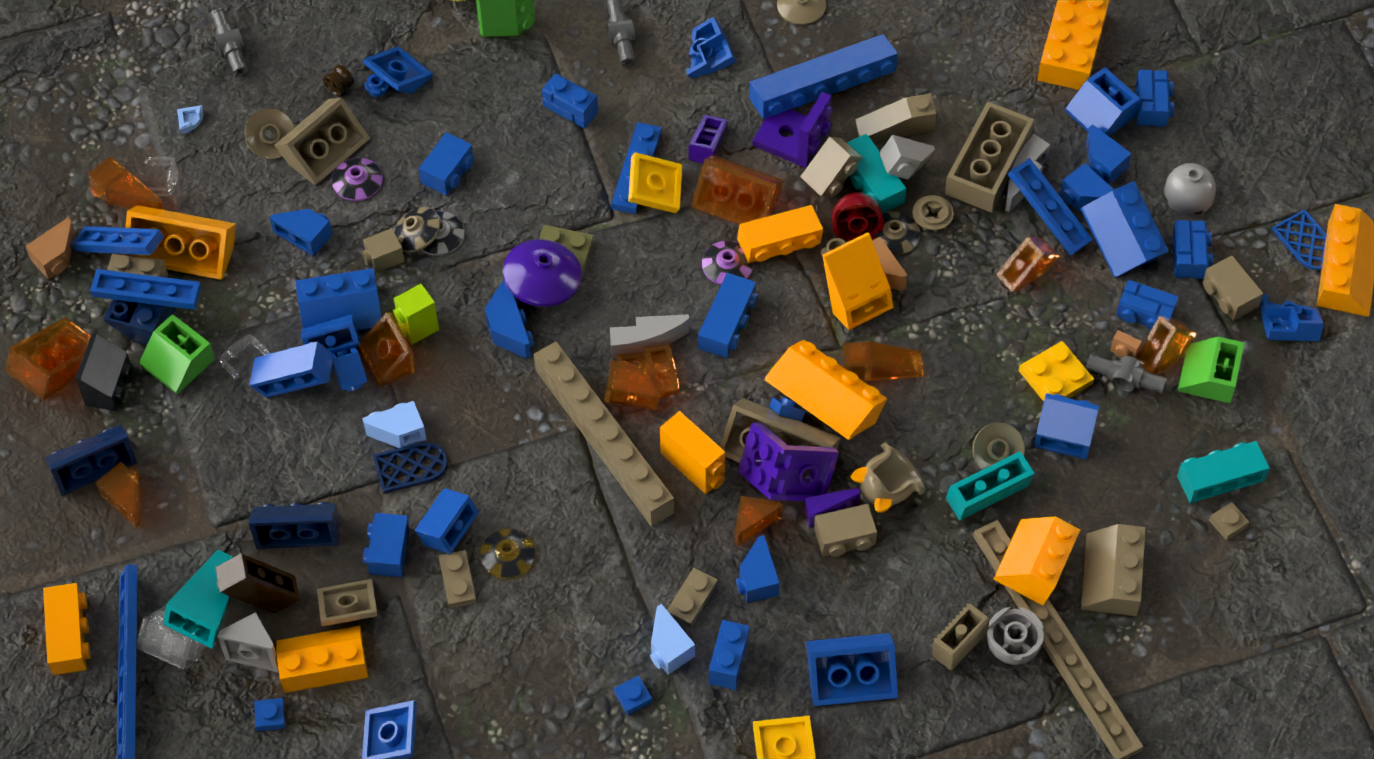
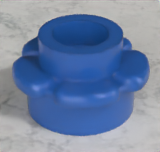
(373, 89)

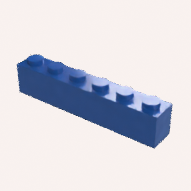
(823, 74)

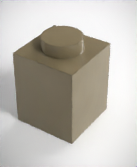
(382, 251)

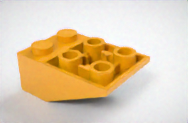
(857, 282)

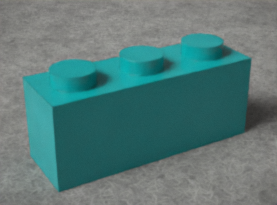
(873, 178)
(1223, 471)
(989, 485)

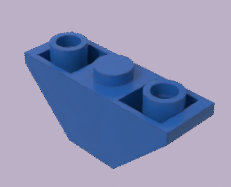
(507, 323)

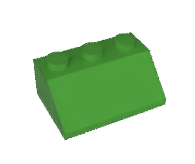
(505, 17)

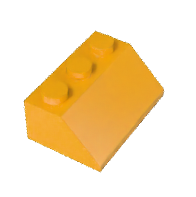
(1037, 556)
(321, 659)

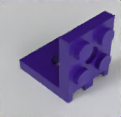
(806, 132)
(779, 468)

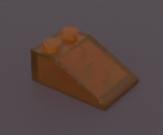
(48, 358)

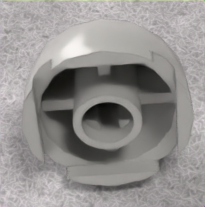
(1190, 189)
(1015, 635)

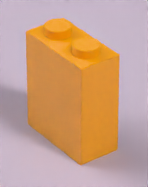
(692, 452)

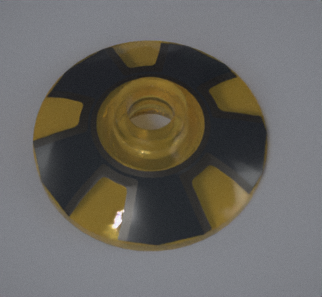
(507, 564)

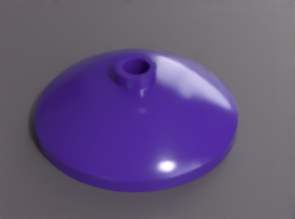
(539, 282)

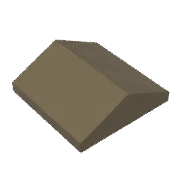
(347, 602)

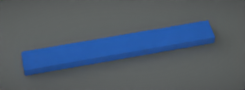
(127, 663)

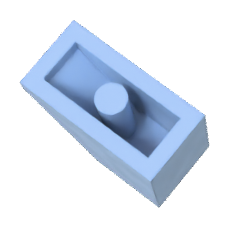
(669, 642)

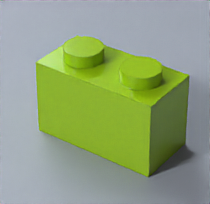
(416, 314)

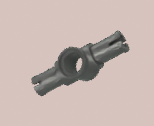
(621, 32)
(229, 42)
(1126, 373)

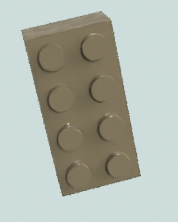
(988, 156)

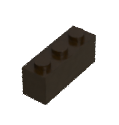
(257, 583)

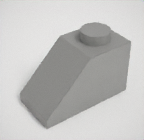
(904, 156)

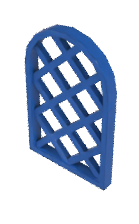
(1276, 229)

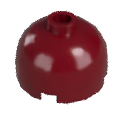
(857, 215)

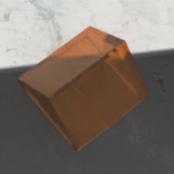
(387, 351)

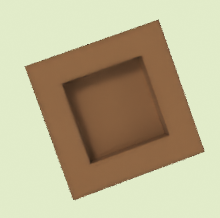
(1125, 345)

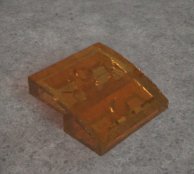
(658, 367)

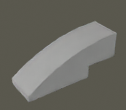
(1038, 151)
(648, 332)

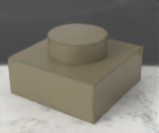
(1229, 521)

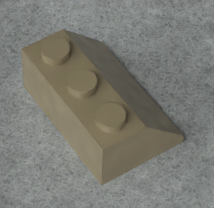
(322, 140)
(1113, 570)

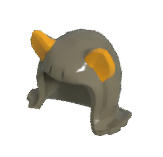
(888, 479)

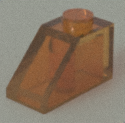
(1027, 263)
(1165, 344)
(630, 386)
(123, 491)

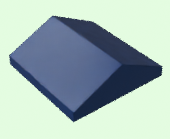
(399, 69)
(390, 731)

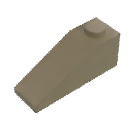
(901, 118)

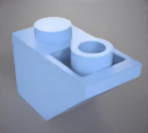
(396, 426)

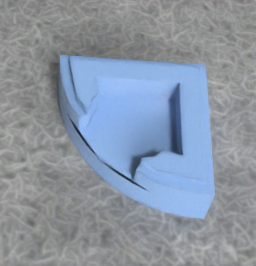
(189, 118)

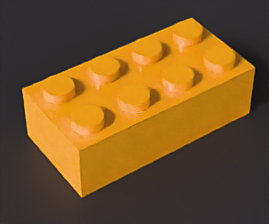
(1072, 42)

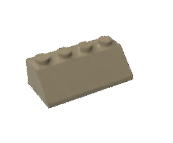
(787, 429)

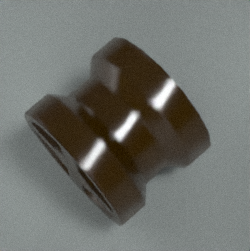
(338, 80)

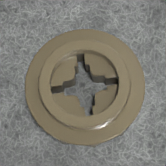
(934, 204)

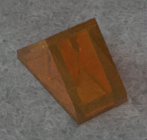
(755, 516)

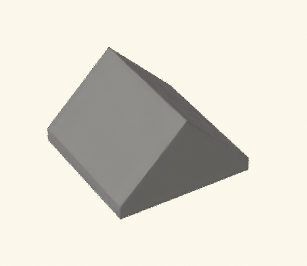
(249, 644)

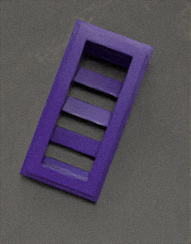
(707, 140)
(829, 503)

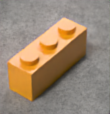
(780, 234)
(66, 628)

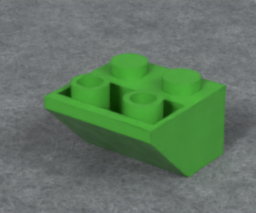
(176, 354)
(1211, 368)

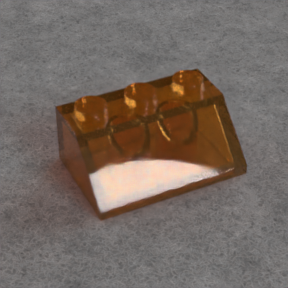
(735, 191)

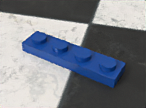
(645, 142)
(1050, 206)
(117, 240)
(145, 289)

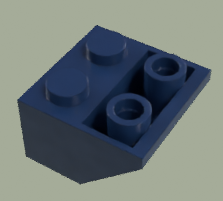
(137, 319)

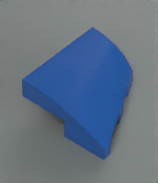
(709, 49)
(1290, 321)

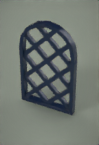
(396, 452)

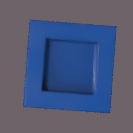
(787, 408)
(633, 695)
(269, 714)

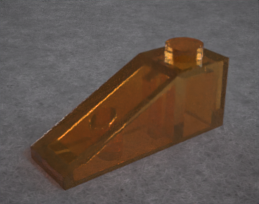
(120, 187)
(881, 361)

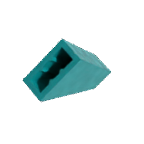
(199, 606)

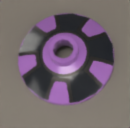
(360, 186)
(716, 266)

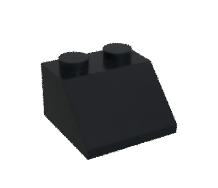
(103, 374)

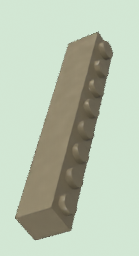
(604, 434)

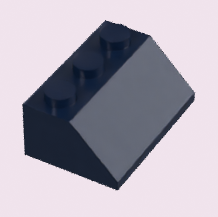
(90, 459)
(295, 525)

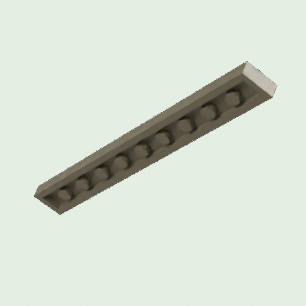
(1067, 657)

